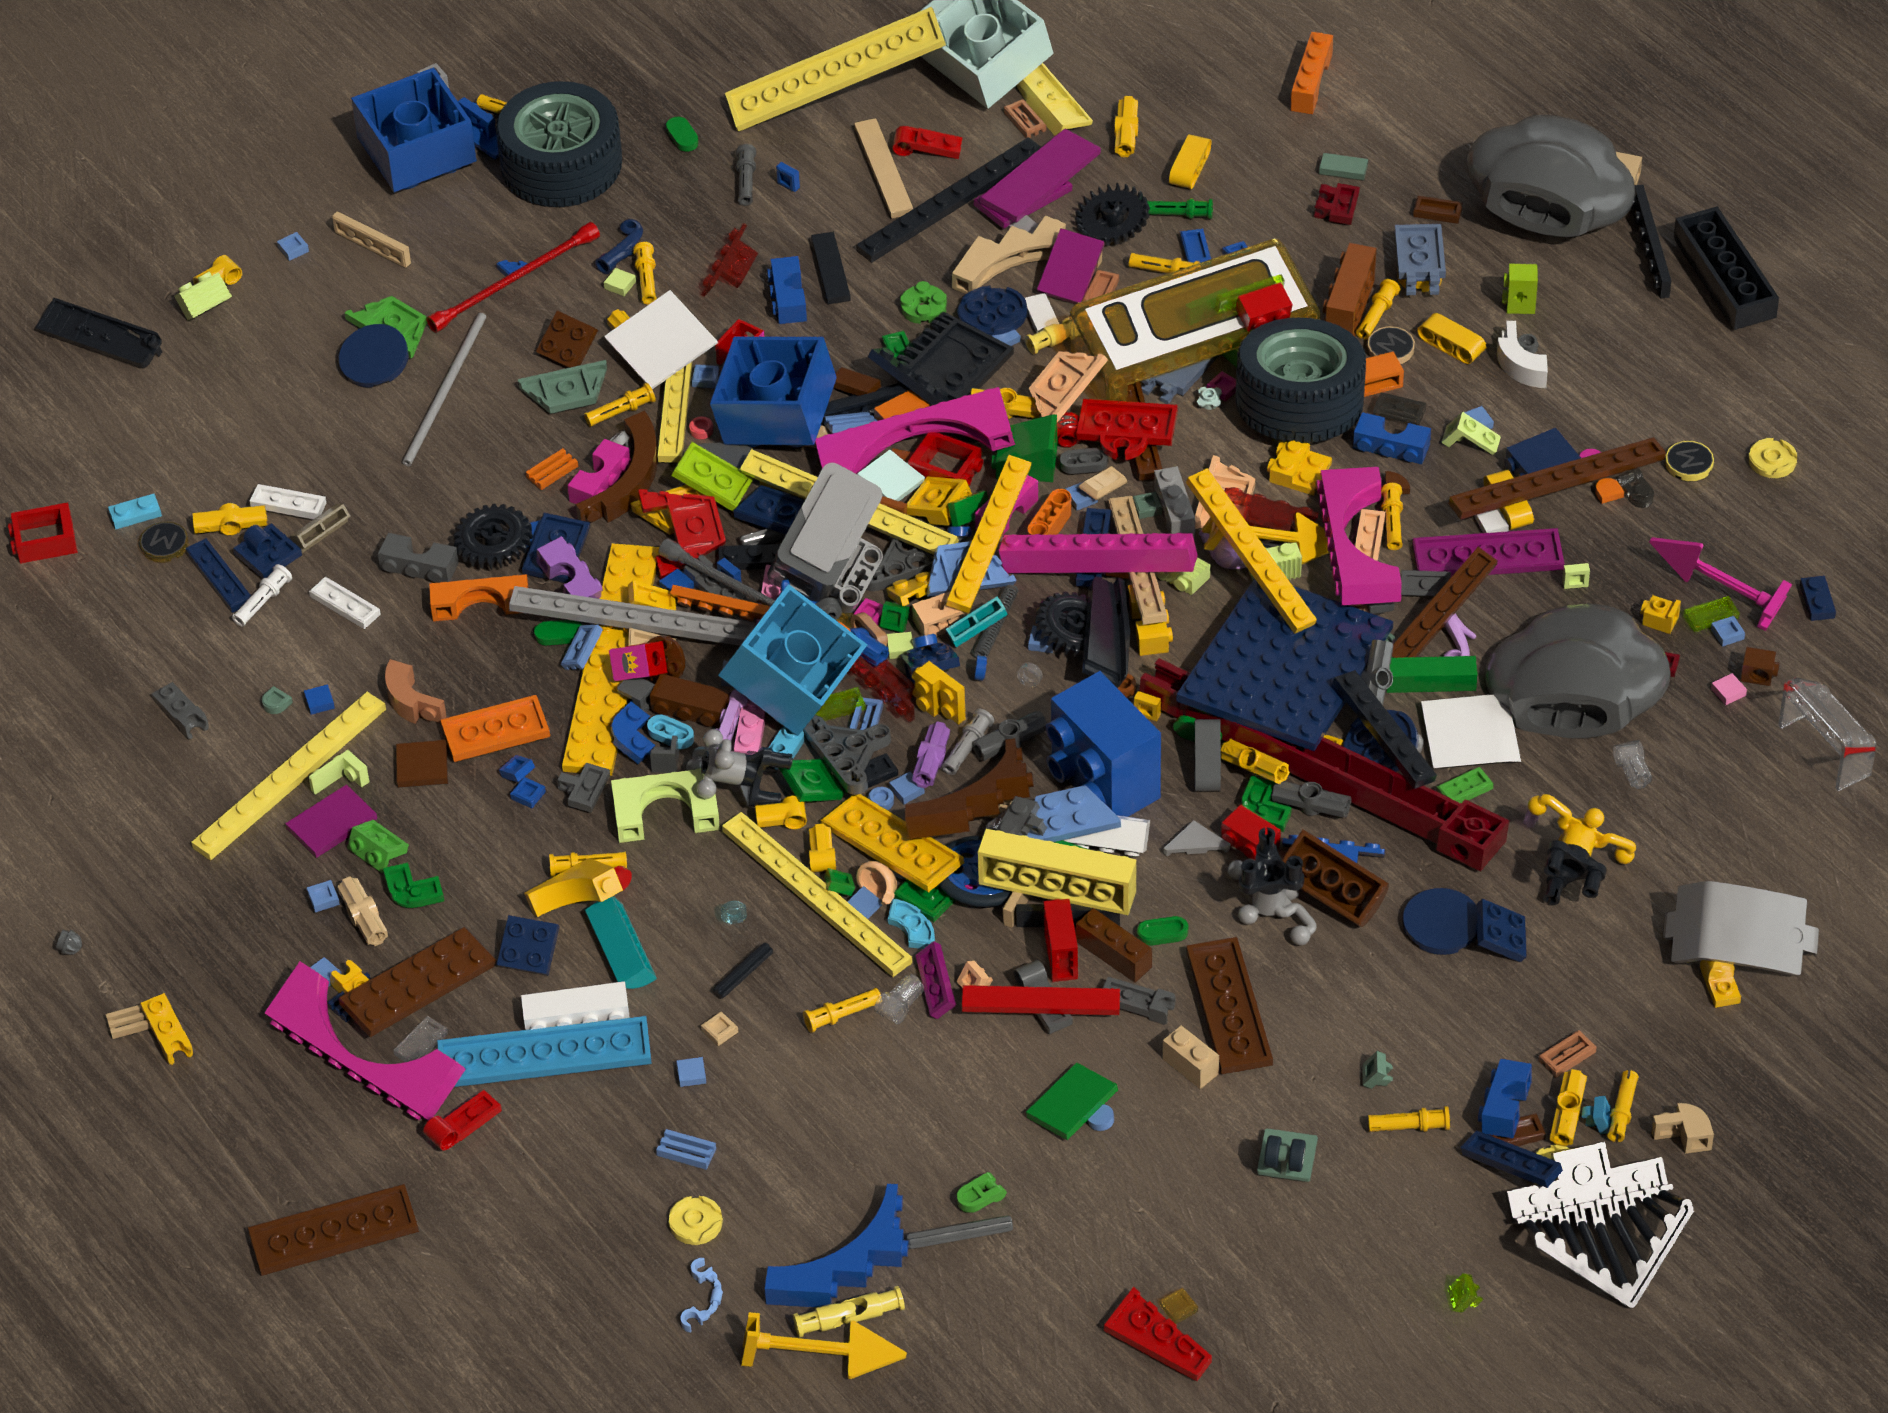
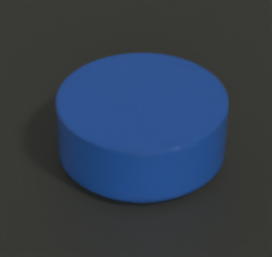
(960, 531)
(924, 640)
(980, 669)

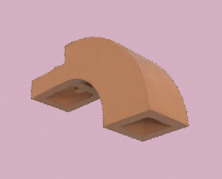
(406, 700)

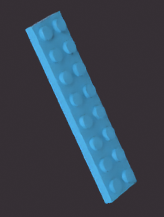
(550, 1050)

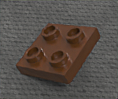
(566, 340)

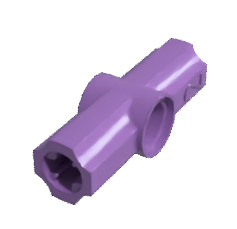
(931, 755)

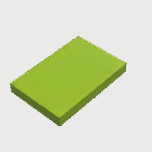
(712, 476)

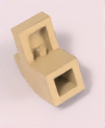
(1689, 1124)

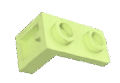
(1474, 431)
(341, 765)

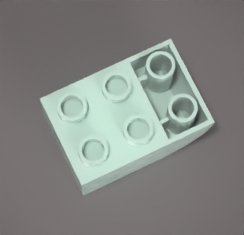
(988, 45)

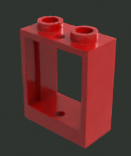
(937, 442)
(44, 547)
(1060, 940)

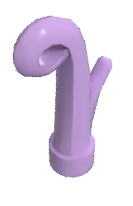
(1457, 630)

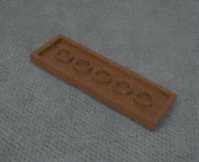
(417, 982)
(1229, 1005)
(333, 1229)

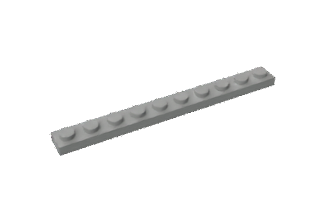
(630, 616)

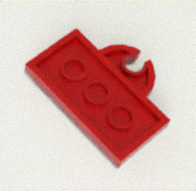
(1126, 425)

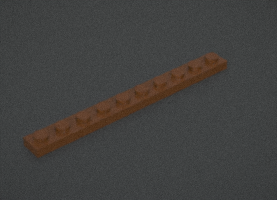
(1556, 478)

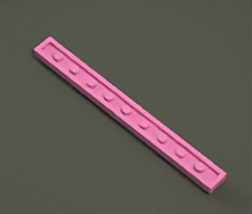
(752, 717)

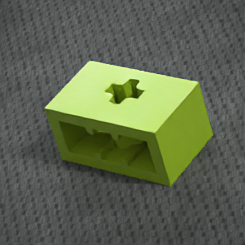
(1521, 288)

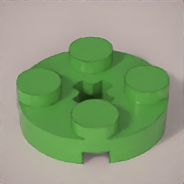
(923, 293)

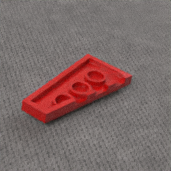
(1151, 1333)

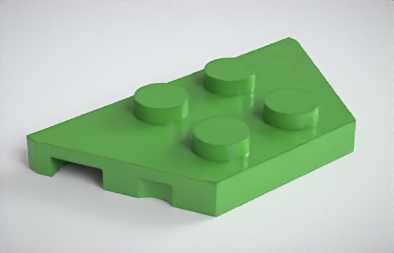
(395, 314)

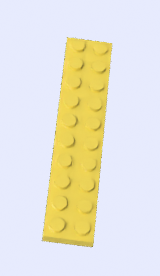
(835, 69)

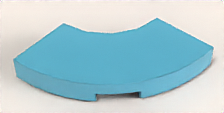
(912, 922)

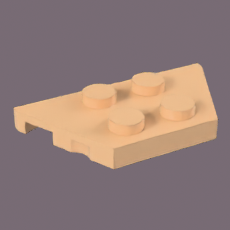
(1064, 381)
(1227, 478)

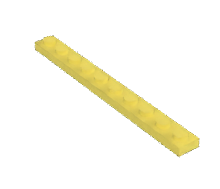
(883, 520)
(288, 776)
(816, 895)

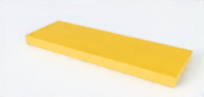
(887, 841)

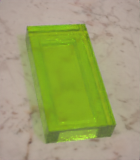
(1703, 615)

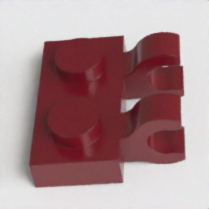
(1343, 205)

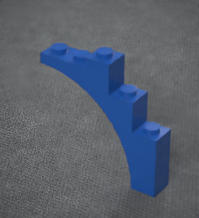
(818, 1281)

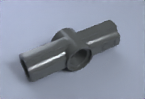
(1378, 673)
(1008, 729)
(1311, 798)

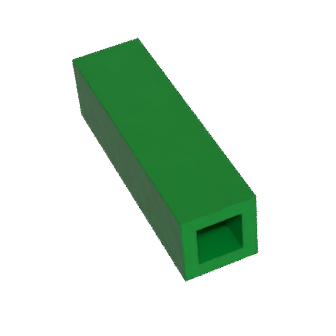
(1433, 674)

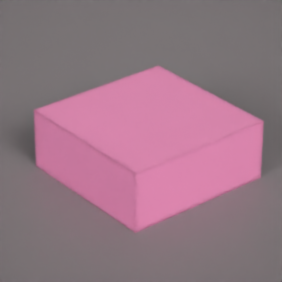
(1728, 689)

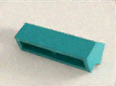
(976, 621)

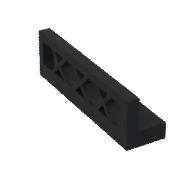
(865, 402)

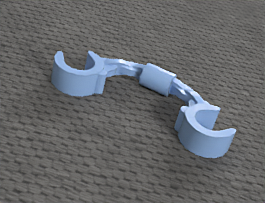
(716, 1295)

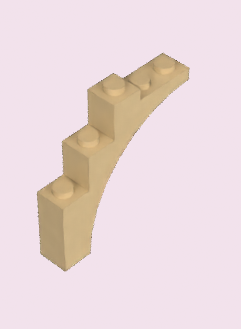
(1017, 247)

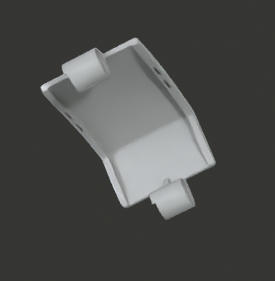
(1740, 927)

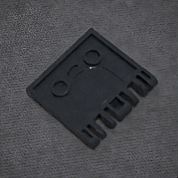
(955, 355)

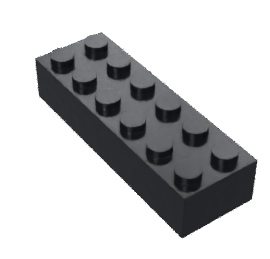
(1726, 268)

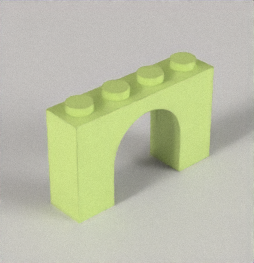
(635, 793)

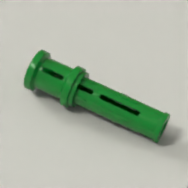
(1190, 208)

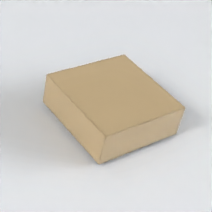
(719, 1028)

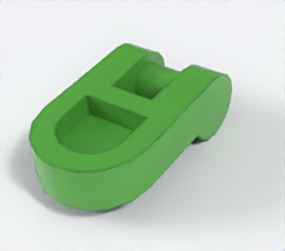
(972, 1198)

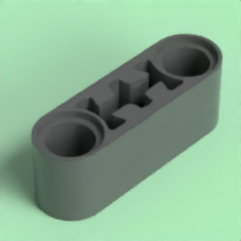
(1207, 755)

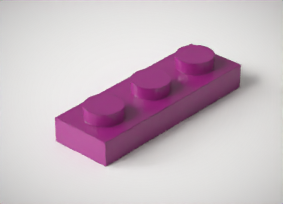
(935, 980)

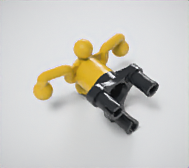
(1571, 854)

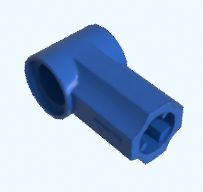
(875, 651)

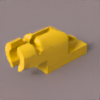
(1720, 982)

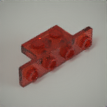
(733, 264)
(1265, 512)
(889, 684)

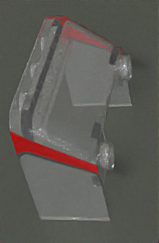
(1816, 703)

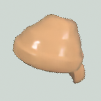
(878, 880)

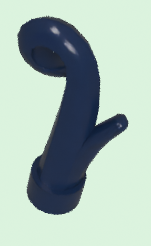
(624, 249)

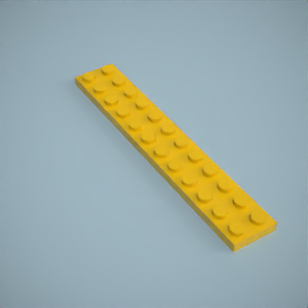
(598, 698)

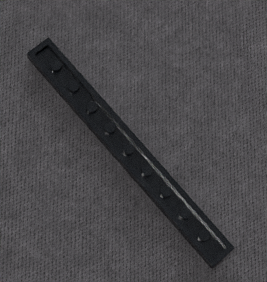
(945, 201)

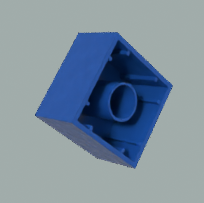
(414, 129)
(773, 391)
(1105, 745)

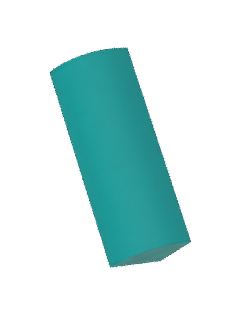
(620, 943)

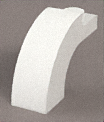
(1519, 363)

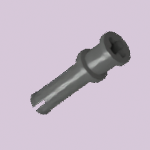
(745, 167)

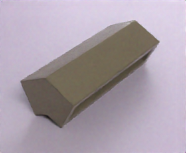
(318, 524)

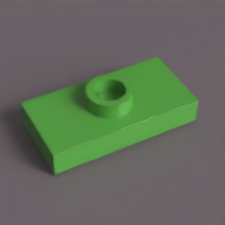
(1466, 786)

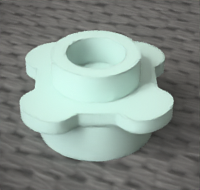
(1209, 398)

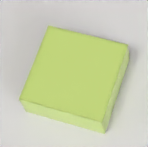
(619, 282)
(1576, 576)
(899, 644)

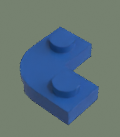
(626, 734)

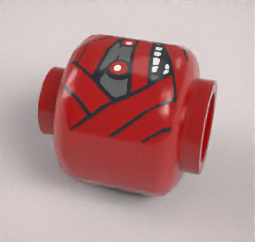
(1067, 429)

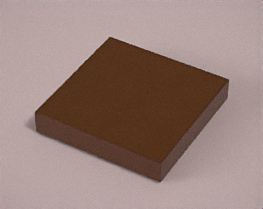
(422, 763)

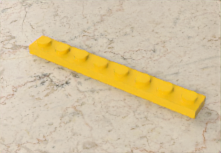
(988, 534)
(1251, 551)

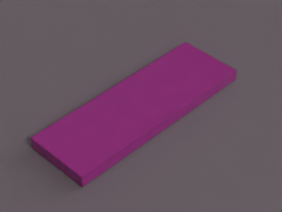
(1040, 175)
(1514, 550)

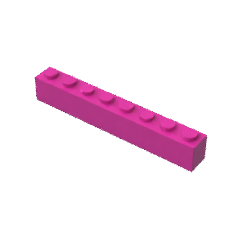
(1098, 553)

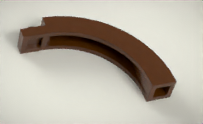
(640, 474)

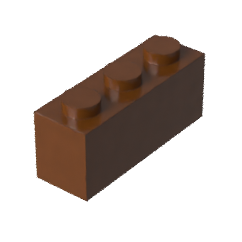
(688, 700)
(1114, 945)

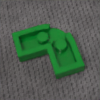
(1257, 799)
(409, 892)

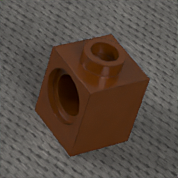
(1759, 666)

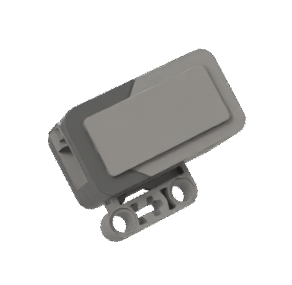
(828, 539)

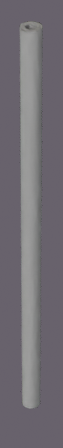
(444, 389)

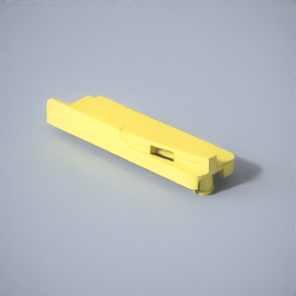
(1052, 101)

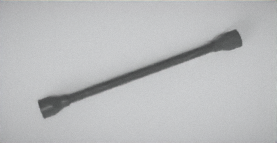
(674, 552)

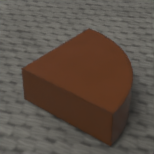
(1392, 477)

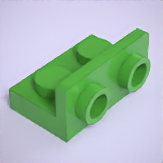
(375, 844)

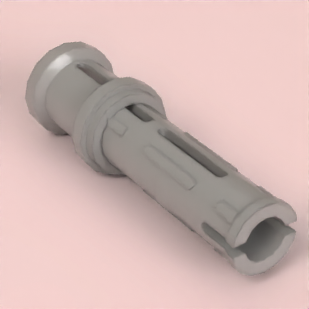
(974, 730)

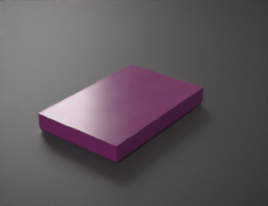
(1070, 266)
(330, 821)

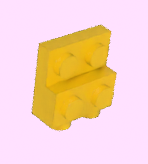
(1297, 467)
(933, 498)
(939, 693)

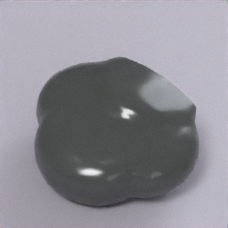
(1551, 176)
(1578, 672)

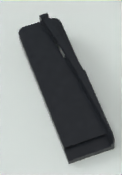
(100, 333)
(1106, 631)

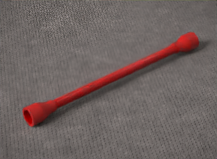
(441, 319)

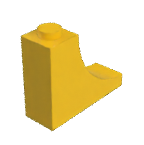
(583, 882)

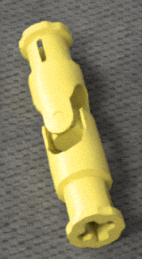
(1049, 336)
(835, 1315)

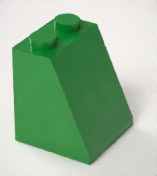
(1034, 442)

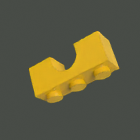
(1152, 637)

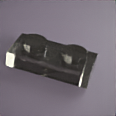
(1399, 408)

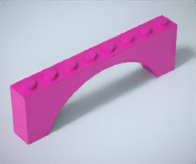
(974, 415)
(1355, 574)
(416, 1084)

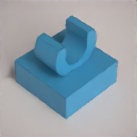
(1598, 1115)

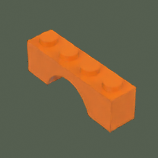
(1308, 79)
(452, 597)

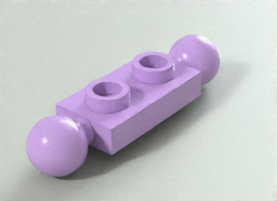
(730, 716)

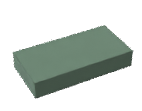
(1343, 166)

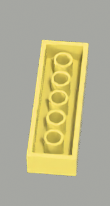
(1057, 871)

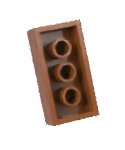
(1351, 287)

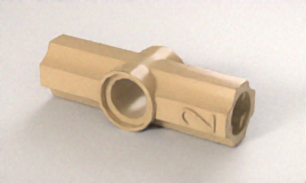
(362, 911)

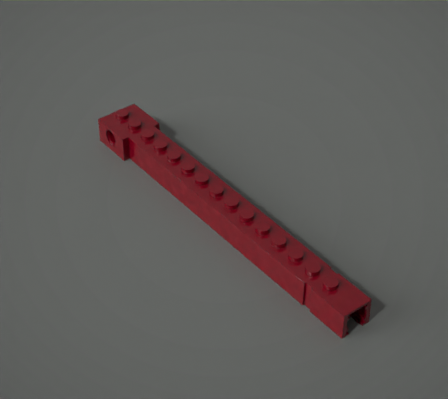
(1457, 828)

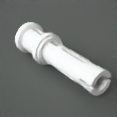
(268, 588)

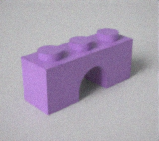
(561, 559)

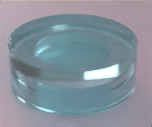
(733, 912)

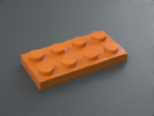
(495, 728)

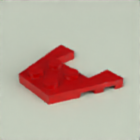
(693, 520)

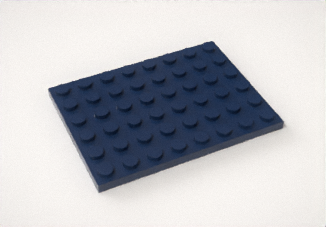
(1281, 679)

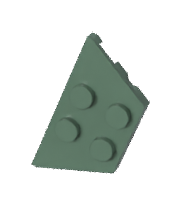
(566, 387)

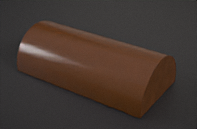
(1338, 879)

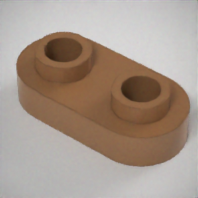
(865, 621)

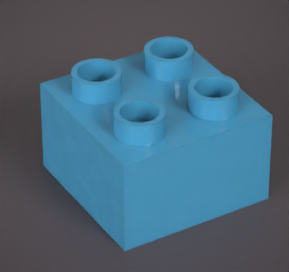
(793, 660)

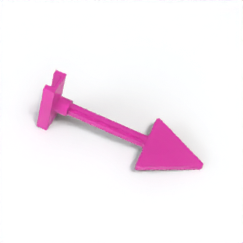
(1684, 558)

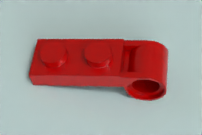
(925, 140)
(462, 1122)

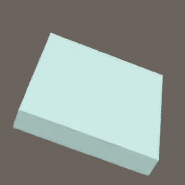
(892, 476)

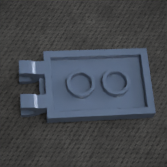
(1420, 255)
(1177, 380)

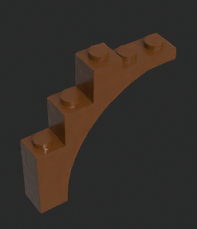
(983, 798)

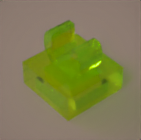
(1463, 1293)

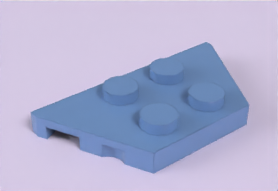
(948, 562)
(1073, 814)

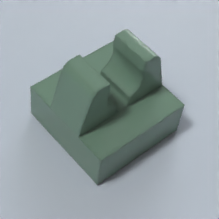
(1376, 1070)

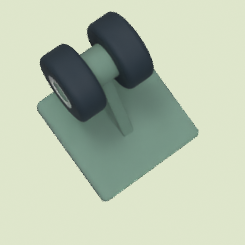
(1287, 1155)

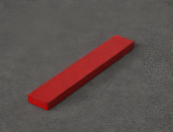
(1041, 1000)

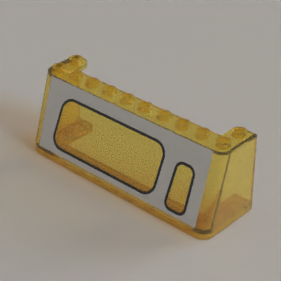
(1174, 317)

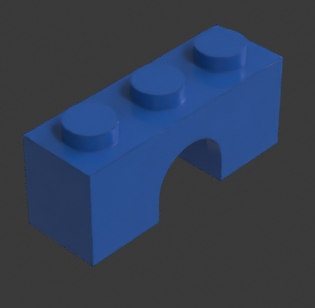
(787, 290)
(1408, 445)
(1501, 1112)

